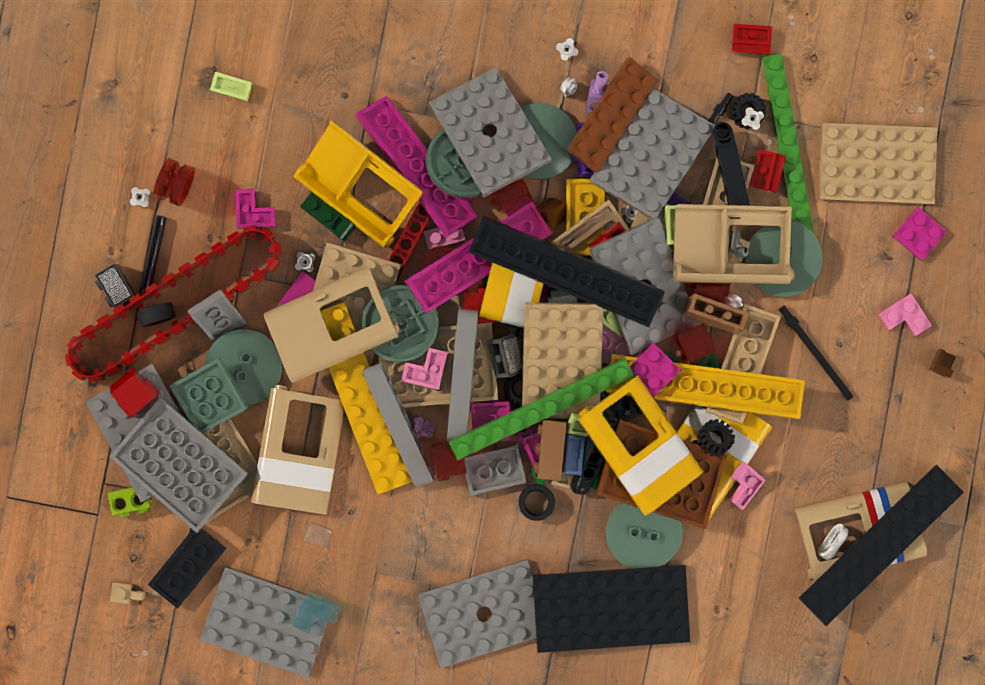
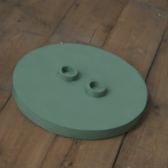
(448, 170)
(804, 257)
(417, 328)
(250, 362)
(642, 539)

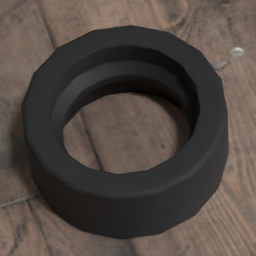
(156, 314)
(541, 516)

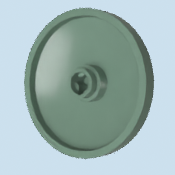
(556, 133)

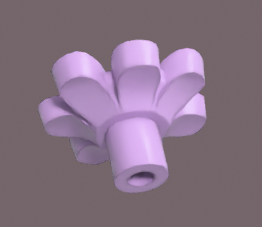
(423, 428)

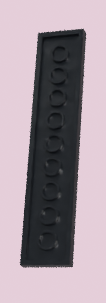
(566, 271)
(880, 545)

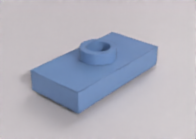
(573, 455)

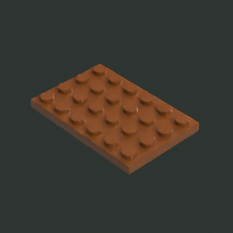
(688, 505)

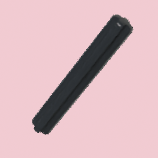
(153, 252)

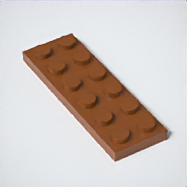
(612, 115)

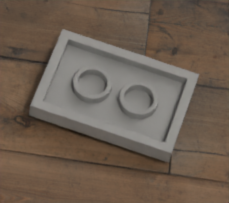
(217, 315)
(494, 470)

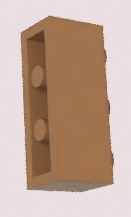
(715, 314)
(550, 450)

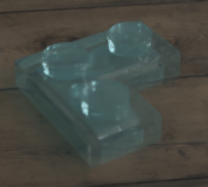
(314, 606)

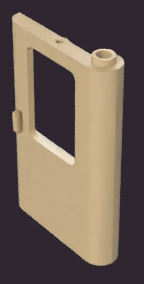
(304, 337)

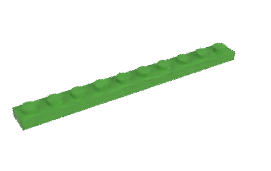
(787, 139)
(541, 408)

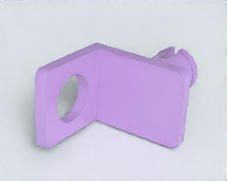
(596, 89)

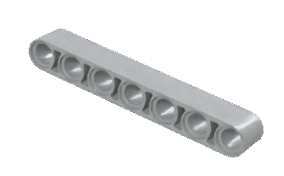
(462, 373)
(399, 425)

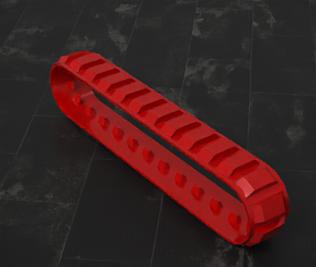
(154, 290)

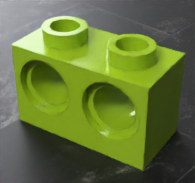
(129, 497)

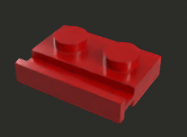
(751, 39)
(767, 171)

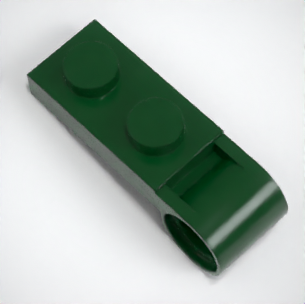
(328, 216)

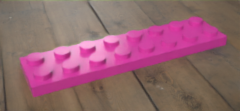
(408, 157)
(462, 269)

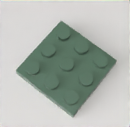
(209, 396)

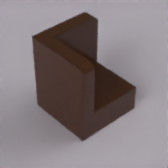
(552, 211)
(942, 363)

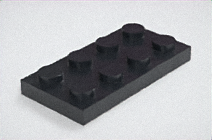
(187, 566)

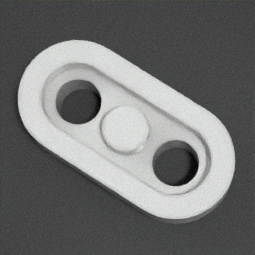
(833, 542)

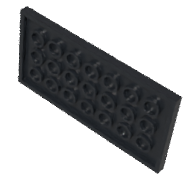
(611, 608)

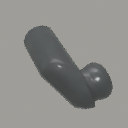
(735, 246)

